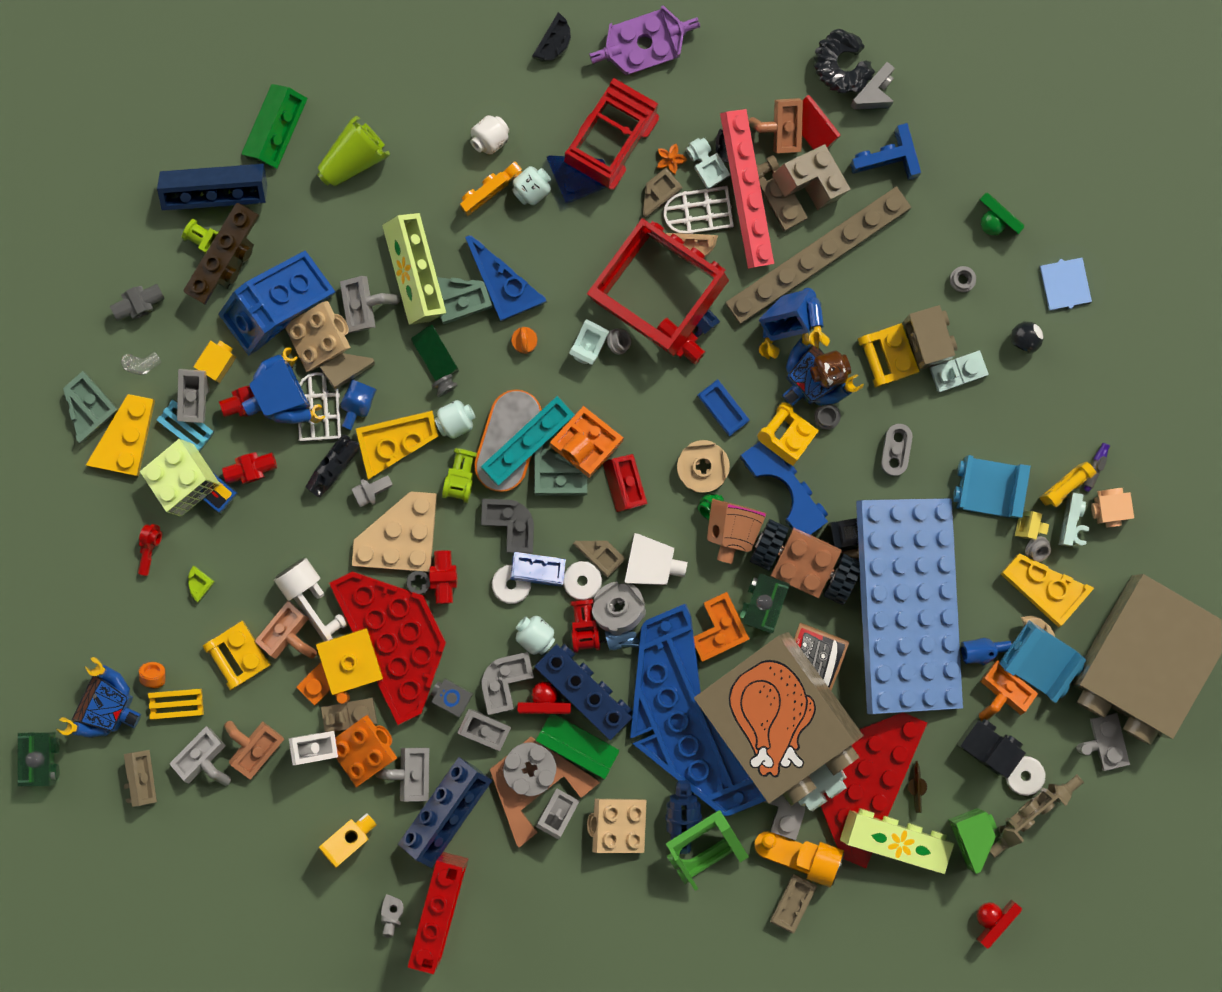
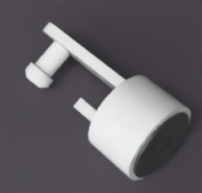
(298, 579)

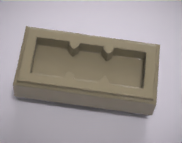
(793, 903)

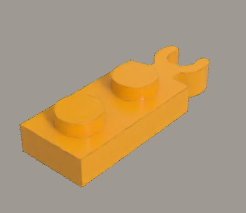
(491, 186)

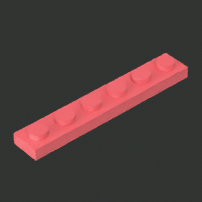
(747, 188)

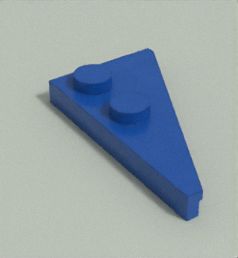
(507, 290)

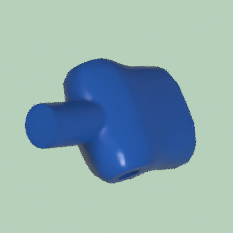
(356, 402)
(982, 650)

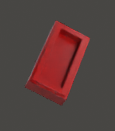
(544, 698)
(995, 920)

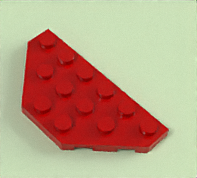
(402, 636)
(874, 777)

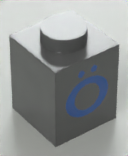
(451, 697)

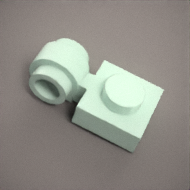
(711, 169)

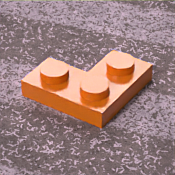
(727, 628)

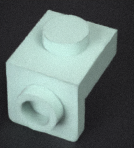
(589, 342)

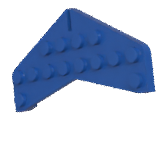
(684, 736)

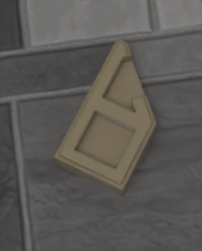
(659, 191)
(345, 368)
(601, 554)

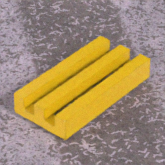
(153, 705)

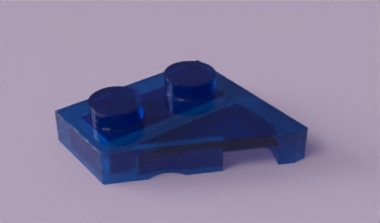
(571, 181)

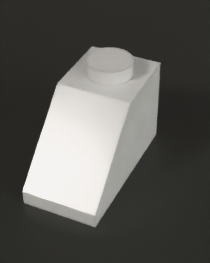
(313, 747)

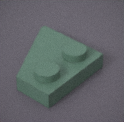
(463, 298)
(87, 406)
(557, 476)

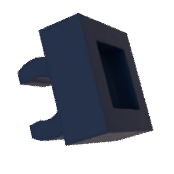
(707, 323)

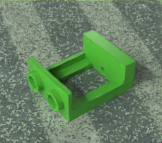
(695, 865)

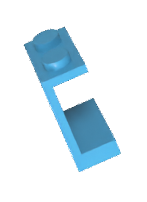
(992, 487)
(1043, 661)

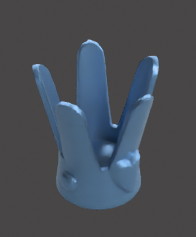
(626, 639)

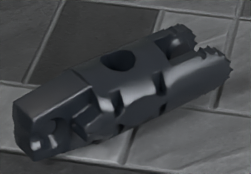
(332, 465)

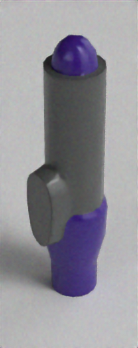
(1098, 464)

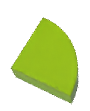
(199, 583)

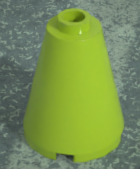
(351, 153)

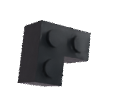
(992, 750)

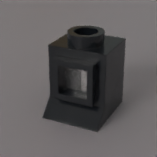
(844, 533)

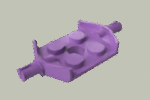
(663, 30)

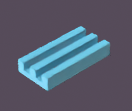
(168, 412)

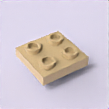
(318, 335)
(618, 825)

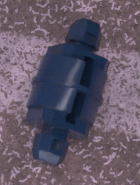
(676, 817)

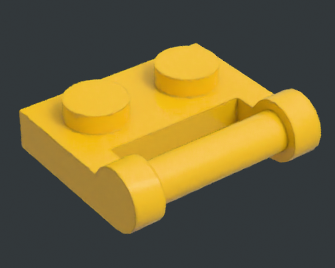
(896, 352)
(795, 438)
(1068, 483)
(244, 650)

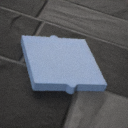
(1065, 284)

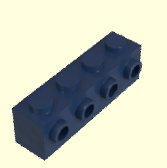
(212, 187)
(583, 691)
(444, 812)

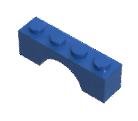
(804, 513)

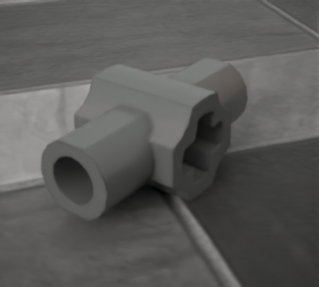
(137, 302)

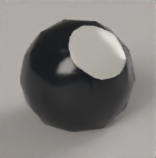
(1027, 337)

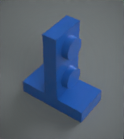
(891, 154)

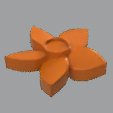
(671, 159)

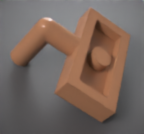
(786, 125)
(283, 631)
(253, 750)

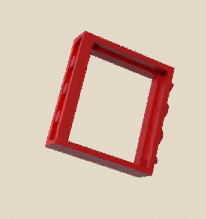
(622, 259)
(438, 912)

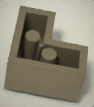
(816, 173)

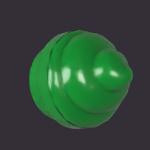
(705, 504)

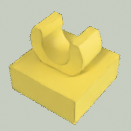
(1030, 525)

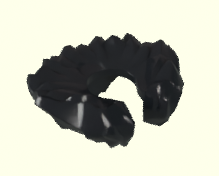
(828, 69)

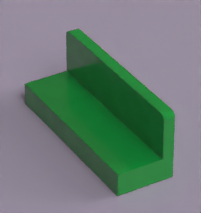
(274, 125)
(578, 745)

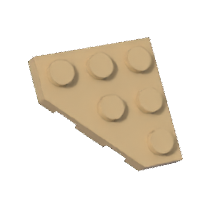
(400, 536)

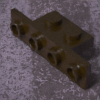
(224, 255)

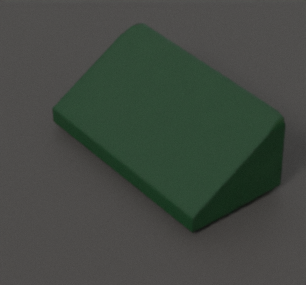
(434, 353)

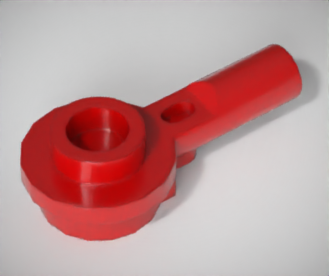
(149, 538)

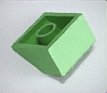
(974, 836)

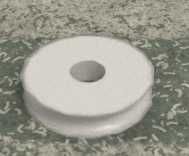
(582, 569)
(507, 595)
(1035, 781)

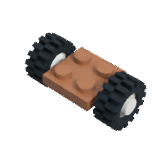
(806, 562)

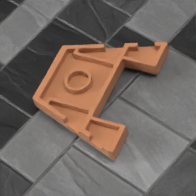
(514, 802)

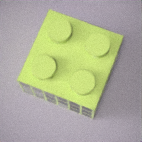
(179, 477)

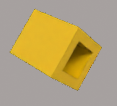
(216, 360)

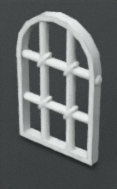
(706, 203)
(323, 396)

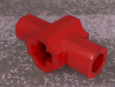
(689, 348)
(234, 404)
(249, 468)
(443, 577)

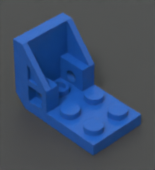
(273, 299)

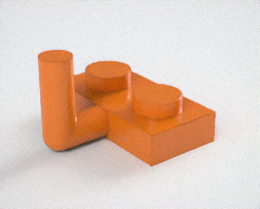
(316, 687)
(1008, 689)

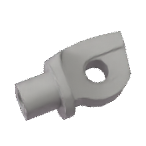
(366, 492)
(390, 919)

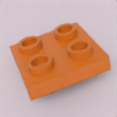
(586, 441)
(364, 750)

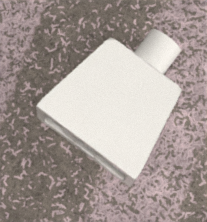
(652, 562)

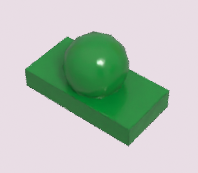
(995, 220)

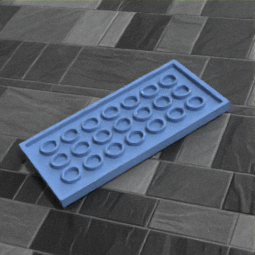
(909, 605)

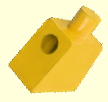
(338, 849)

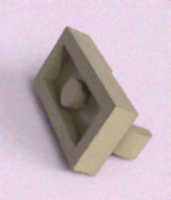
(344, 715)
(140, 778)

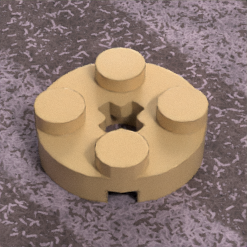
(691, 457)

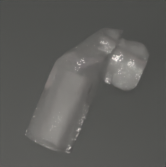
(138, 365)

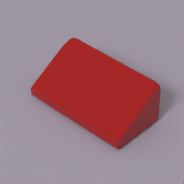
(816, 126)
(624, 483)

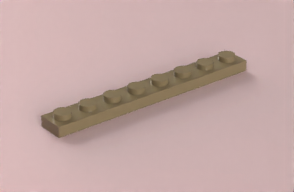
(818, 255)

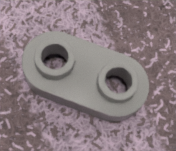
(896, 450)

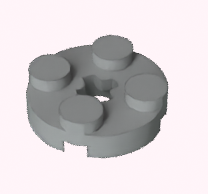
(625, 619)
(543, 776)

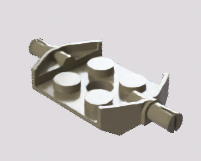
(1024, 817)

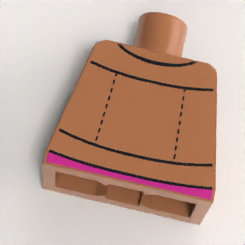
(733, 528)

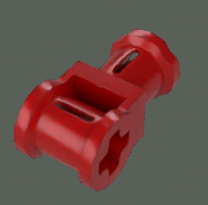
(584, 628)

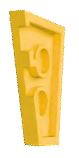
(125, 438)
(392, 440)
(1048, 590)

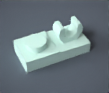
(959, 371)
(1074, 508)

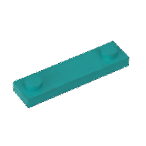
(527, 441)

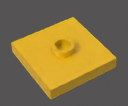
(349, 661)

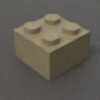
(930, 337)

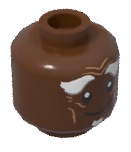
(830, 369)

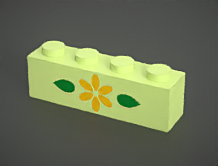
(414, 268)
(896, 841)

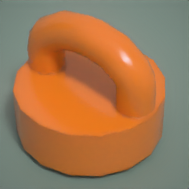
(524, 340)
(152, 675)

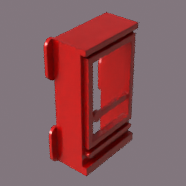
(630, 103)

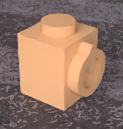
(1112, 507)

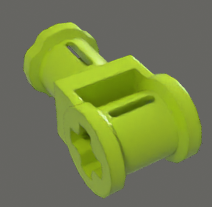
(207, 235)
(460, 477)

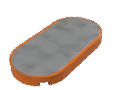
(507, 417)

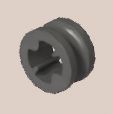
(444, 385)
(412, 577)

